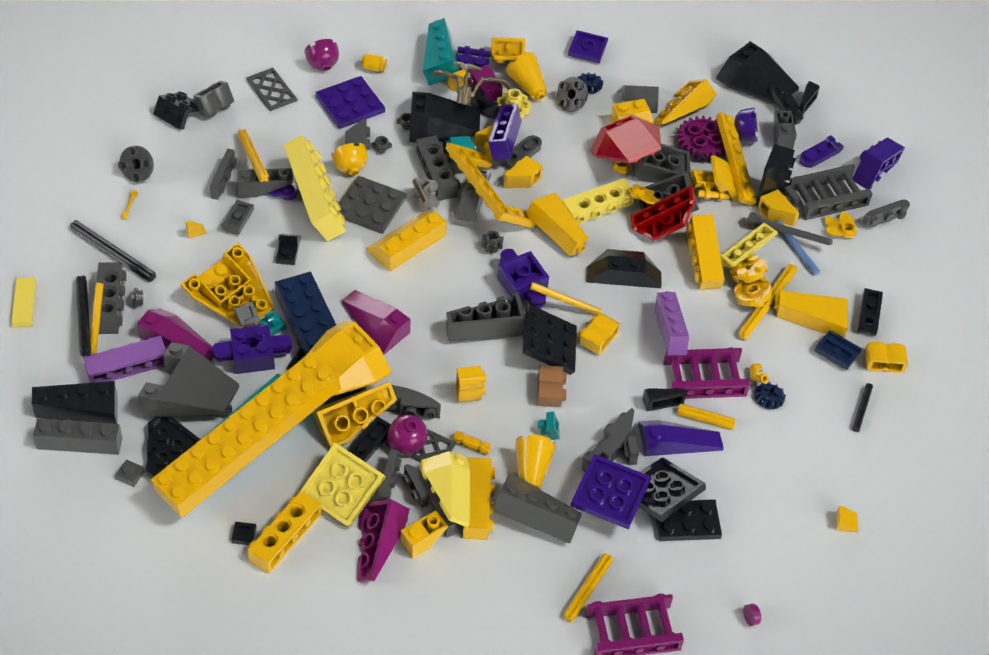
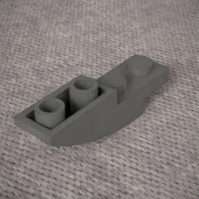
(470, 200)
(415, 403)
(613, 440)
(423, 495)

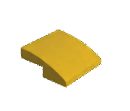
(723, 177)

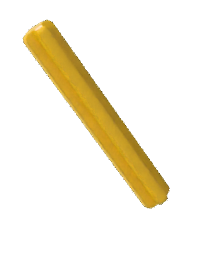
(588, 587)

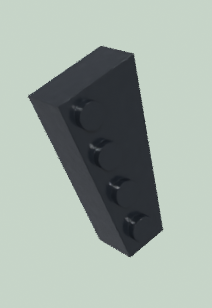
(77, 402)

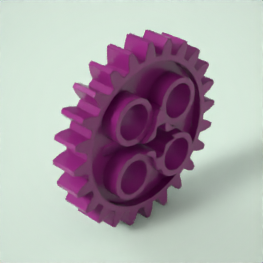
(701, 138)

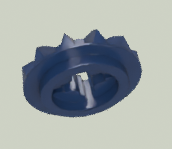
(593, 87)
(772, 402)

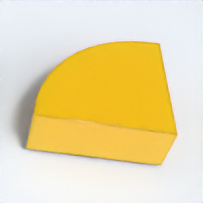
(194, 229)

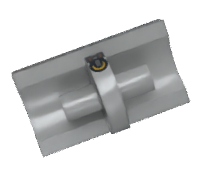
(426, 193)

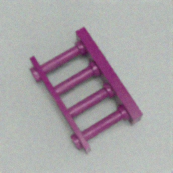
(708, 388)
(648, 643)

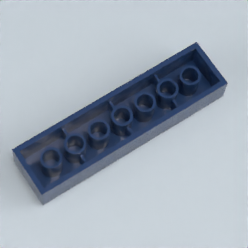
(306, 314)

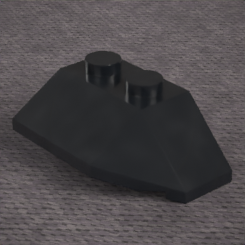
(624, 269)

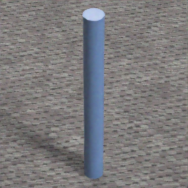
(800, 251)

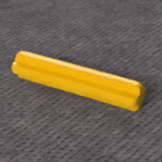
(706, 416)

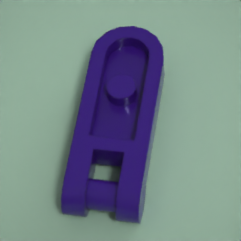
(820, 152)

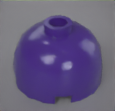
(746, 125)

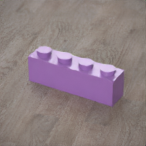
(671, 323)
(125, 360)

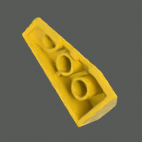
(688, 98)
(346, 417)

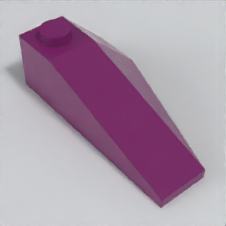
(378, 320)
(172, 329)
(381, 529)

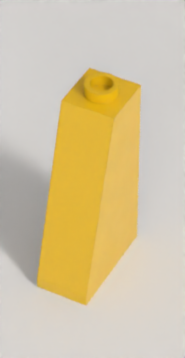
(558, 223)
(813, 311)

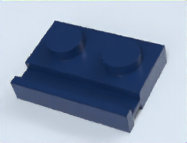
(838, 350)

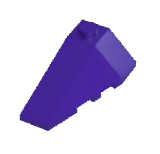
(671, 438)

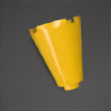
(527, 75)
(534, 458)

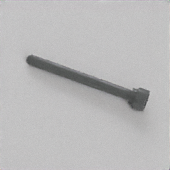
(755, 220)

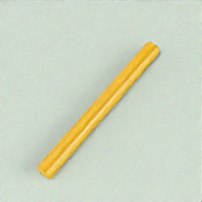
(253, 155)
(759, 313)

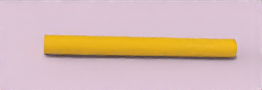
(564, 298)
(96, 317)

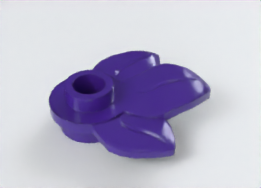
(288, 192)

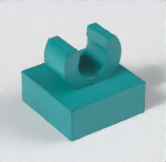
(275, 323)
(550, 425)

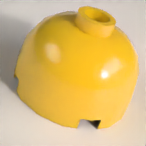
(350, 158)

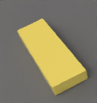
(24, 302)

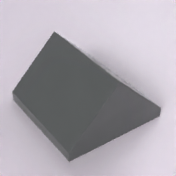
(648, 93)

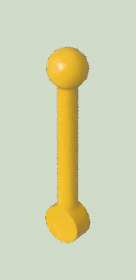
(134, 194)

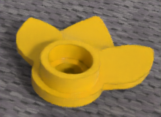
(646, 195)
(841, 227)

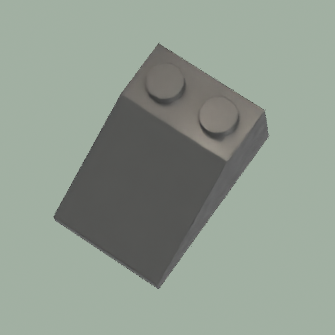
(662, 165)
(668, 187)

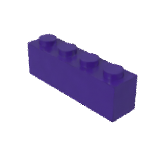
(505, 132)

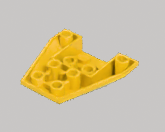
(229, 285)
(351, 356)

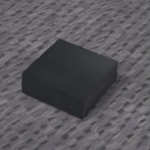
(243, 533)

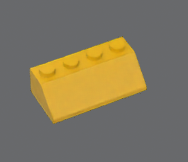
(409, 239)

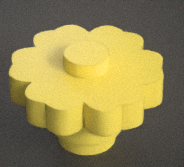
(515, 96)

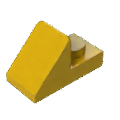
(482, 140)

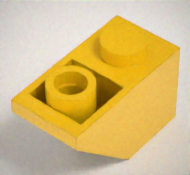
(523, 174)
(776, 207)
(422, 534)

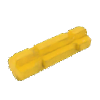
(472, 442)

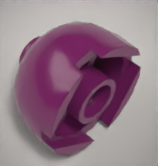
(322, 54)
(407, 435)

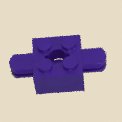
(519, 272)
(253, 357)

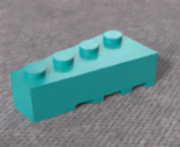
(439, 51)

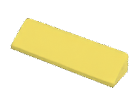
(747, 246)

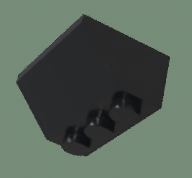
(777, 171)

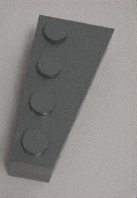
(486, 320)
(536, 509)

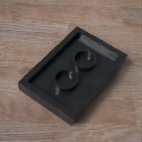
(691, 522)

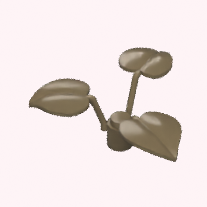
(464, 92)

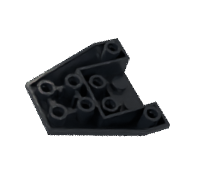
(753, 71)
(441, 117)

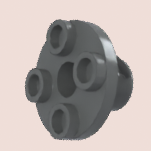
(572, 94)
(136, 163)

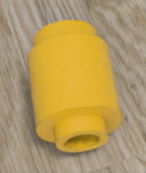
(374, 62)

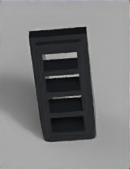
(809, 96)
(662, 398)

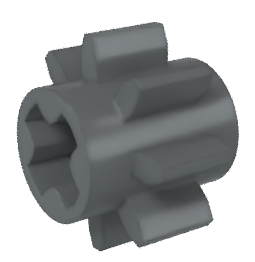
(492, 241)

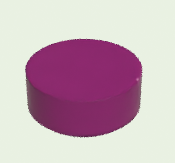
(752, 614)

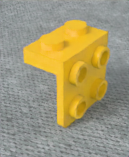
(507, 48)

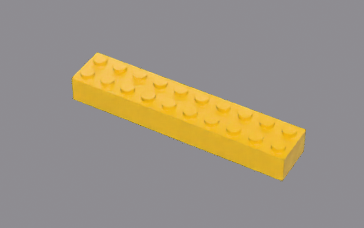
(246, 434)

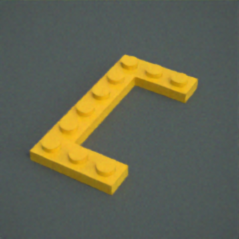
(467, 162)

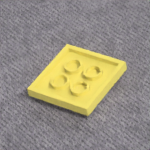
(343, 484)

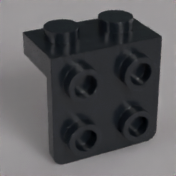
(175, 108)

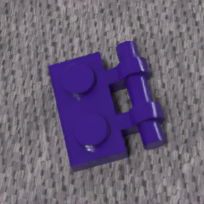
(478, 61)

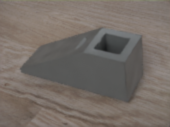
(250, 186)

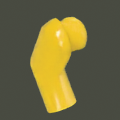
(756, 374)

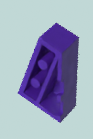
(876, 160)

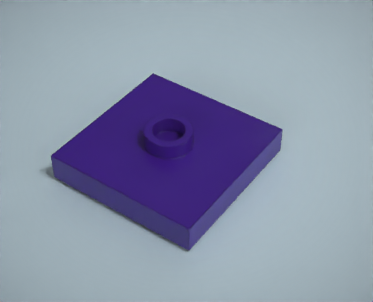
(588, 46)

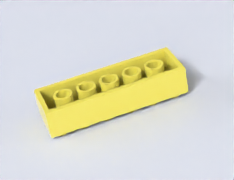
(315, 188)

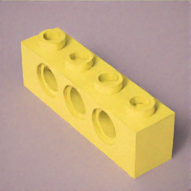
(599, 201)

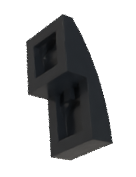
(487, 107)

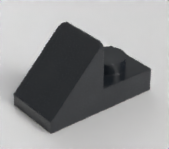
(288, 249)

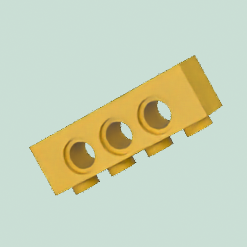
(268, 557)

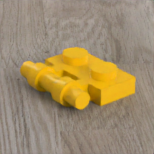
(705, 181)

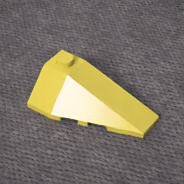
(451, 482)

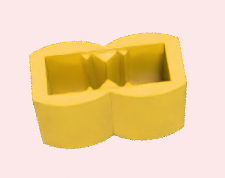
(599, 333)
(886, 357)
(470, 383)

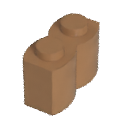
(551, 385)

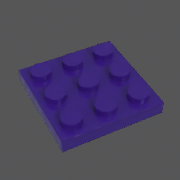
(350, 102)
(611, 491)

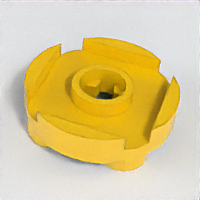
(749, 269)
(753, 293)

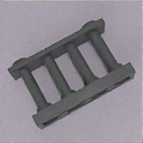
(832, 205)

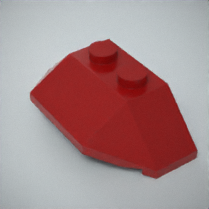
(665, 215)

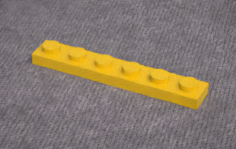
(736, 159)

